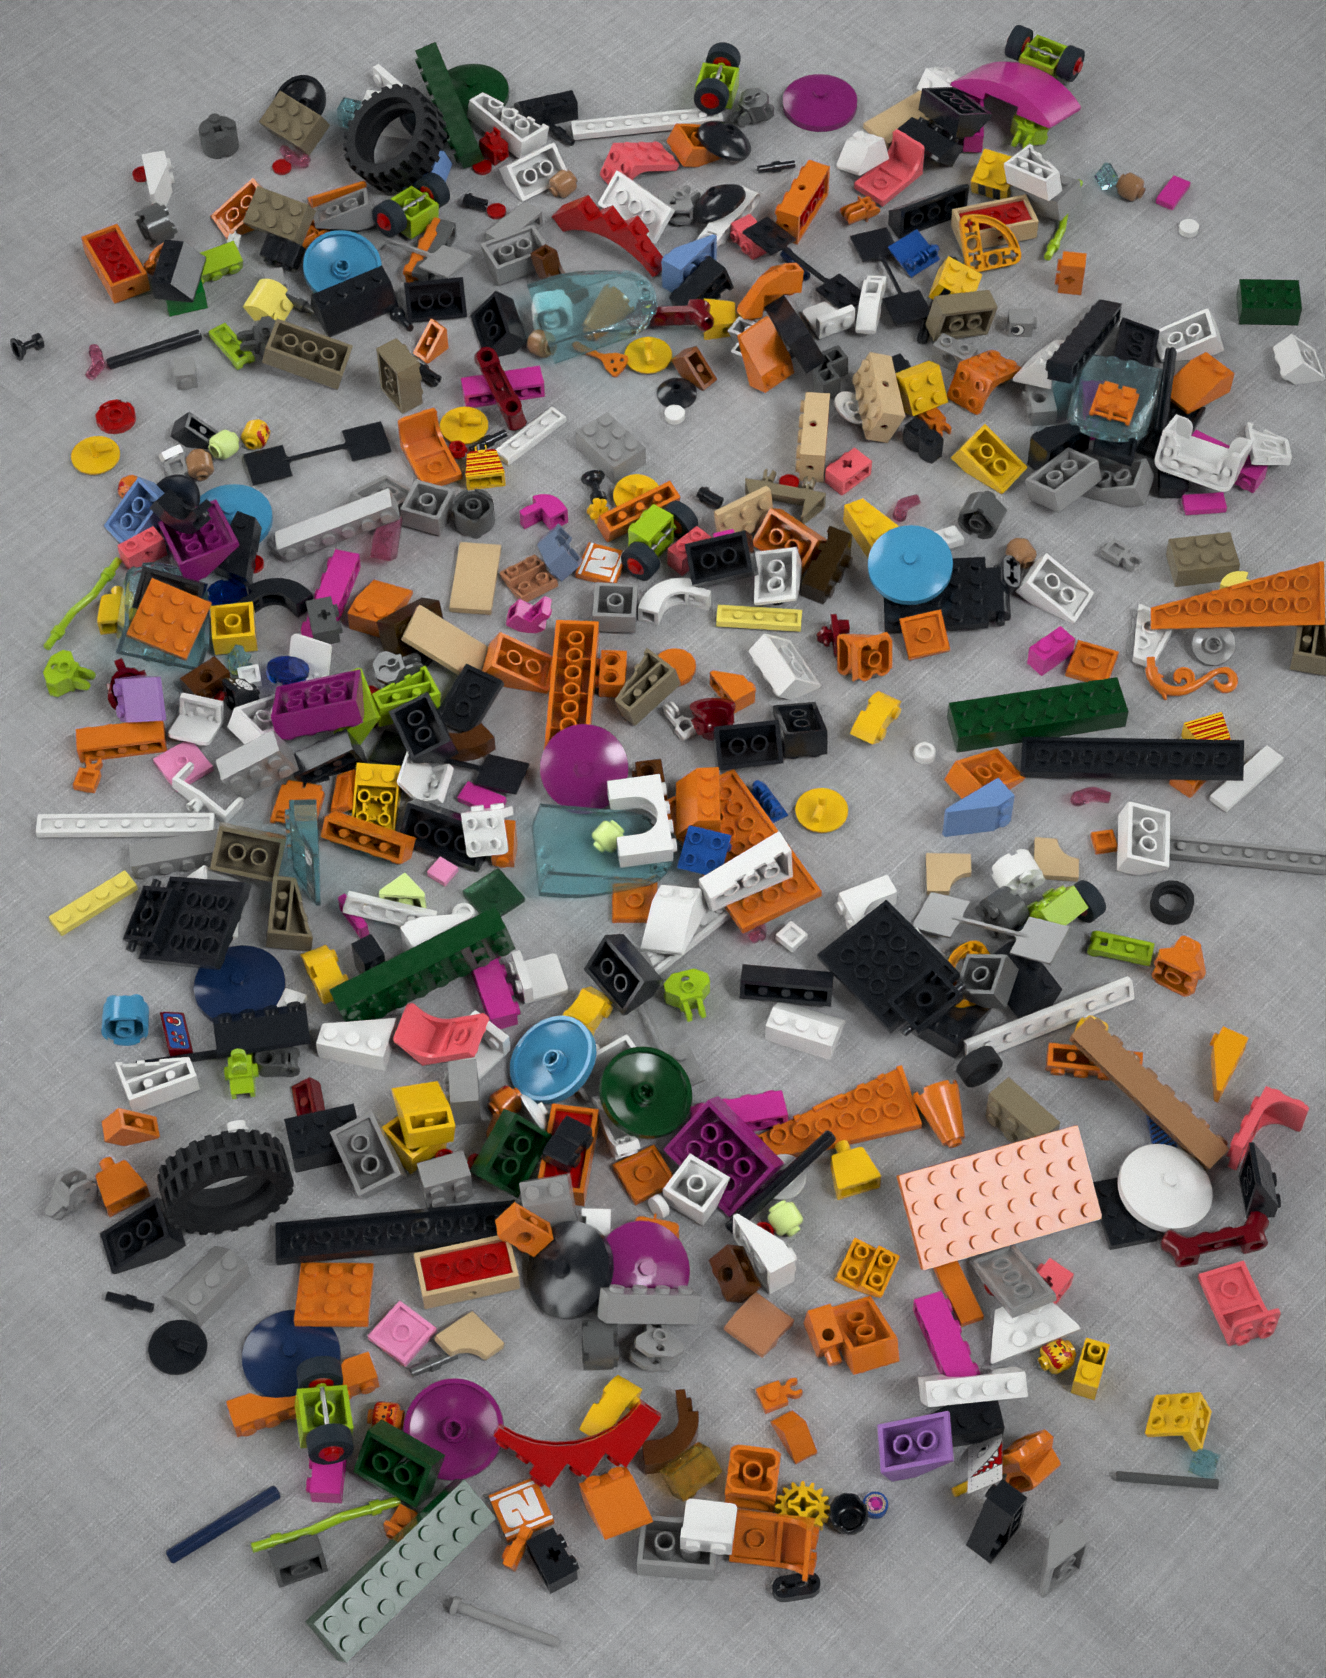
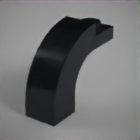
(180, 515)
(278, 592)

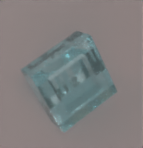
(1106, 176)
(238, 658)
(1204, 1463)

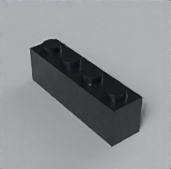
(786, 985)

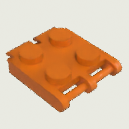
(1115, 402)
(294, 791)

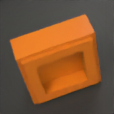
(1104, 841)

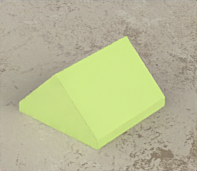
(404, 891)

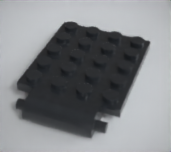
(966, 603)
(186, 921)
(894, 971)

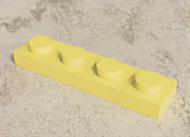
(759, 618)
(93, 903)

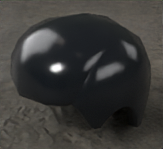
(848, 1513)

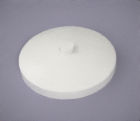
(1165, 1188)

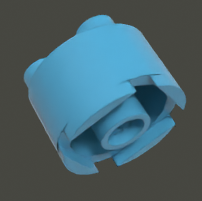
(125, 1019)

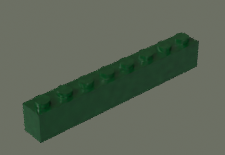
(448, 102)

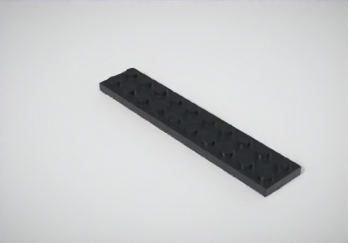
(1138, 344)
(1132, 758)
(385, 1232)

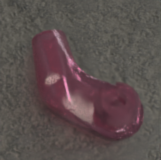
(290, 156)
(97, 364)
(903, 506)
(1090, 794)
(758, 934)

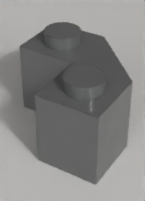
(827, 375)

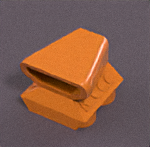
(864, 655)
(1180, 966)
(1029, 1460)
(752, 1477)

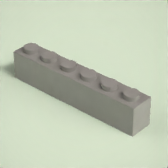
(337, 525)
(175, 853)

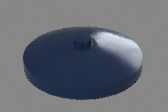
(245, 981)
(278, 1348)

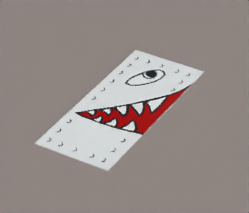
(984, 1463)

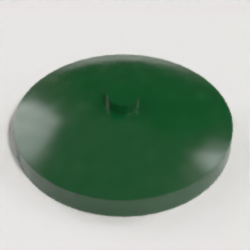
(478, 78)
(645, 1092)

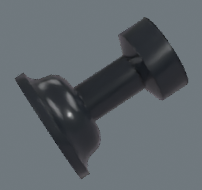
(19, 348)
(593, 479)

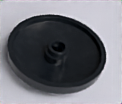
(571, 1271)

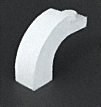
(668, 594)
(619, 1142)

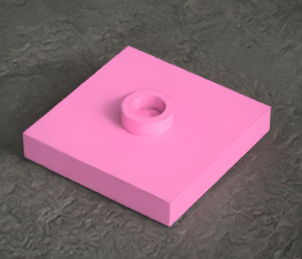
(177, 757)
(402, 1333)

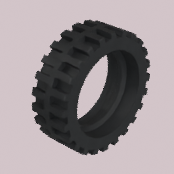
(374, 118)
(217, 1159)

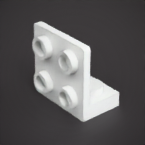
(492, 1048)

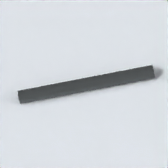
(1167, 1480)

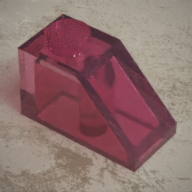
(386, 541)

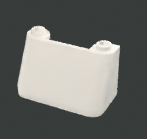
(1199, 459)

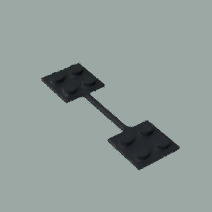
(774, 238)
(902, 306)
(274, 464)
(495, 773)

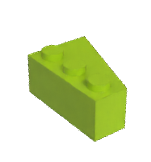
(404, 691)

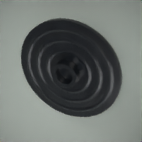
(177, 1347)

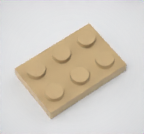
(745, 512)

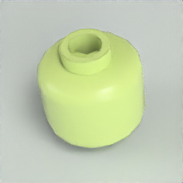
(223, 444)
(606, 836)
(785, 1218)

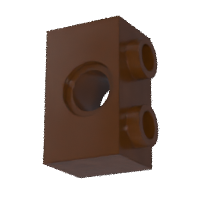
(205, 679)
(734, 1273)

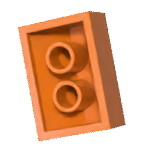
(784, 531)
(698, 801)

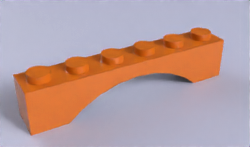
(257, 1412)

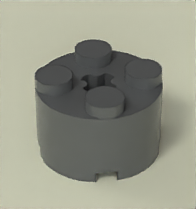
(218, 136)
(155, 224)
(473, 512)
(981, 514)
(1003, 910)
(599, 1346)

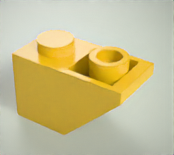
(1090, 1368)

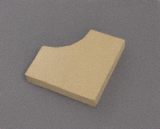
(1054, 862)
(945, 870)
(469, 1336)

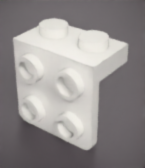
(937, 78)
(828, 319)
(314, 653)
(198, 719)
(424, 781)
(486, 830)
(538, 977)
(708, 1526)

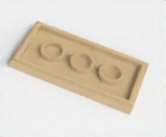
(894, 117)
(475, 578)
(443, 641)

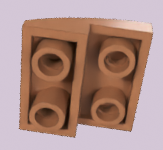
(528, 579)
(759, 1324)

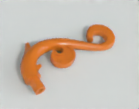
(1187, 674)

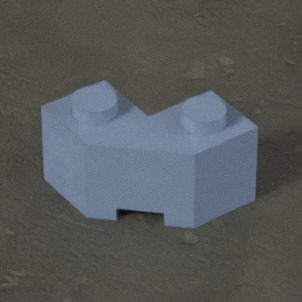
(558, 554)

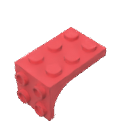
(637, 158)
(896, 173)
(437, 1039)
(1268, 1109)
(1238, 1304)

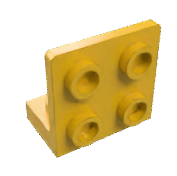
(1178, 1416)

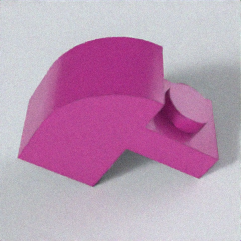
(545, 509)
(527, 617)

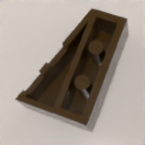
(829, 566)
(394, 625)

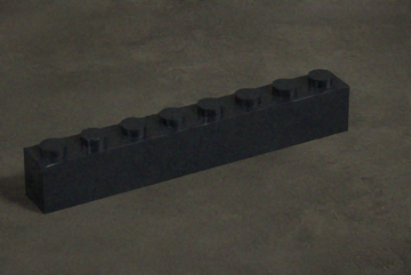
(1083, 341)

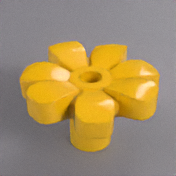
(597, 508)

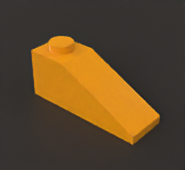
(1225, 1056)

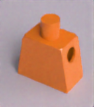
(120, 1185)
(822, 1325)

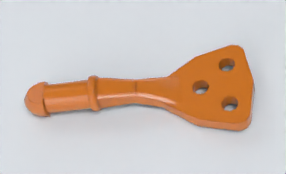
(607, 358)

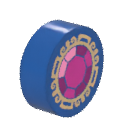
(876, 1504)

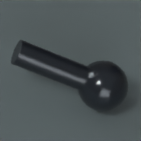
(398, 315)

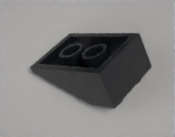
(1054, 440)
(185, 584)
(801, 730)
(954, 1027)
(1258, 1183)
(141, 1238)

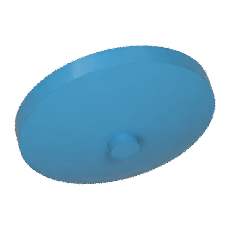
(337, 258)
(243, 499)
(910, 565)
(553, 1059)

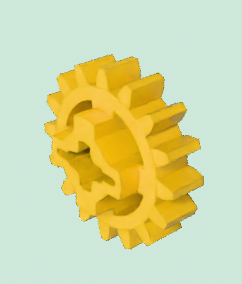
(813, 1508)

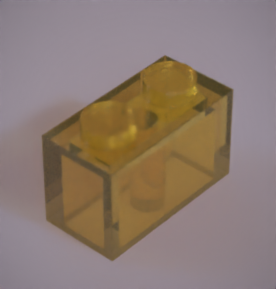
(691, 1471)

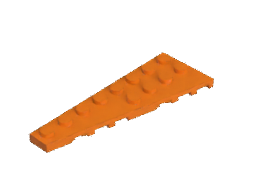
(1270, 601)
(860, 1115)

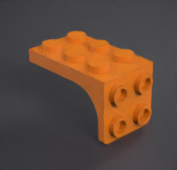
(978, 377)
(426, 448)
(775, 1541)

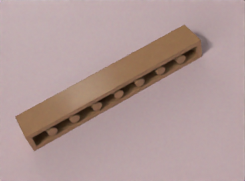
(1148, 1093)

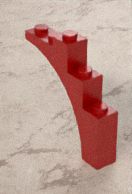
(629, 233)
(550, 1457)

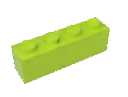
(221, 261)

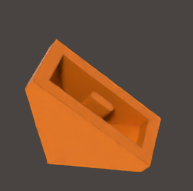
(432, 342)
(794, 1436)

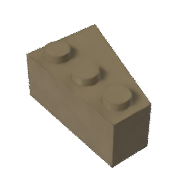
(1309, 649)
(646, 688)
(287, 919)

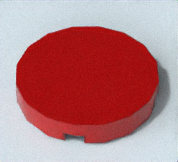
(115, 416)

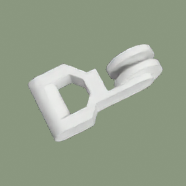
(672, 711)

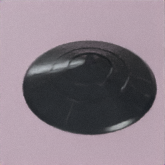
(183, 487)

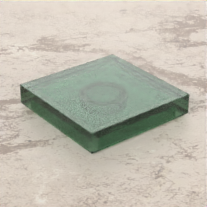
(494, 891)

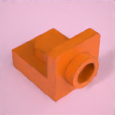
(399, 1520)

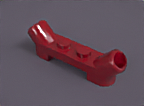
(695, 313)
(500, 387)
(1188, 1250)

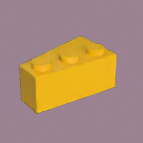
(866, 523)

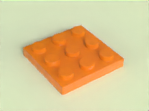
(168, 619)
(334, 1294)

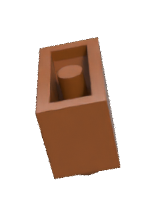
(693, 367)

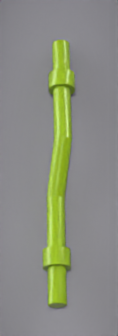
(1054, 243)
(59, 630)
(373, 1507)

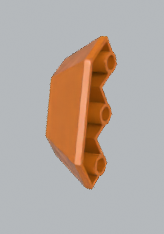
(775, 282)

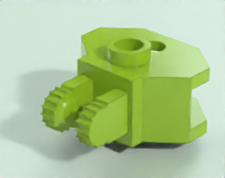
(1027, 132)
(66, 674)
(687, 993)
(241, 1073)

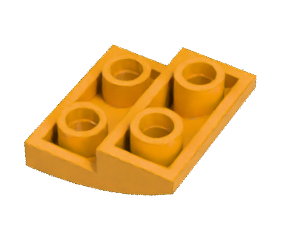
(867, 1268)

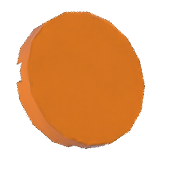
(682, 662)

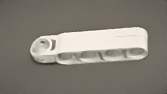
(722, 227)

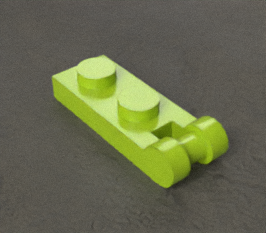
(230, 346)
(1120, 948)

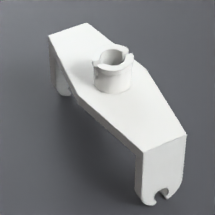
(199, 800)
(606, 1054)

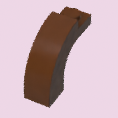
(546, 262)
(473, 743)
(663, 1451)

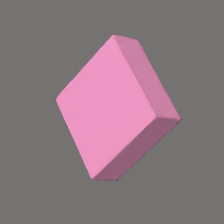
(442, 871)

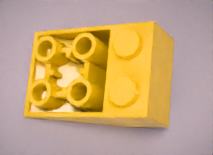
(377, 794)
(424, 1114)

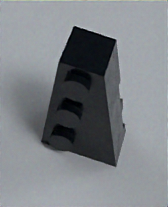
(704, 283)
(241, 561)
(328, 758)
(974, 1422)
(997, 1521)

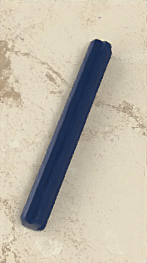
(223, 1524)

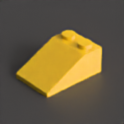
(989, 460)

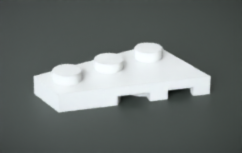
(1147, 641)

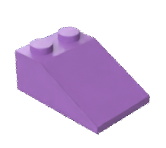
(139, 699)
(915, 1445)

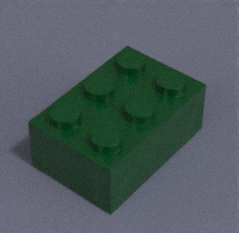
(1268, 302)
(510, 1153)
(398, 1463)

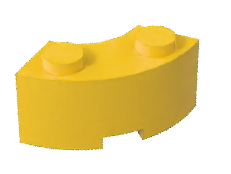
(873, 722)
(323, 971)
(590, 1008)
(616, 1402)

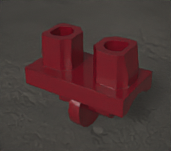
(830, 635)

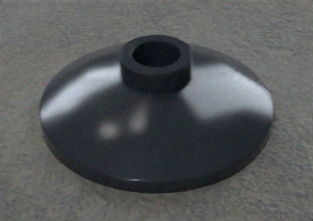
(677, 392)

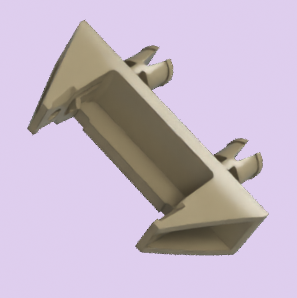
(812, 501)

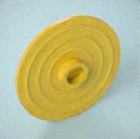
(648, 355)
(464, 424)
(95, 455)
(632, 487)
(821, 810)

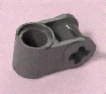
(279, 1062)

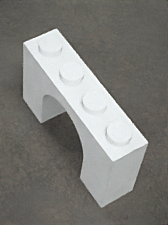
(645, 794)
(864, 898)
(998, 1385)

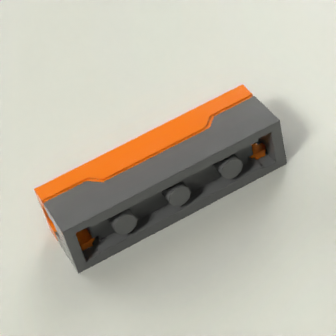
(437, 233)

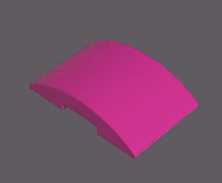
(1029, 88)

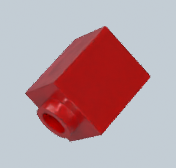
(494, 147)

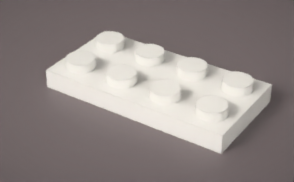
(633, 201)

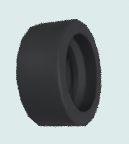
(1175, 888)
(979, 1066)

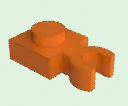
(935, 420)
(89, 777)
(775, 1396)
(513, 1553)

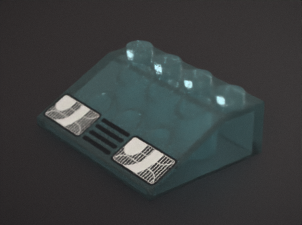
(304, 844)

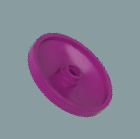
(819, 103)
(580, 764)
(648, 1256)
(459, 1422)

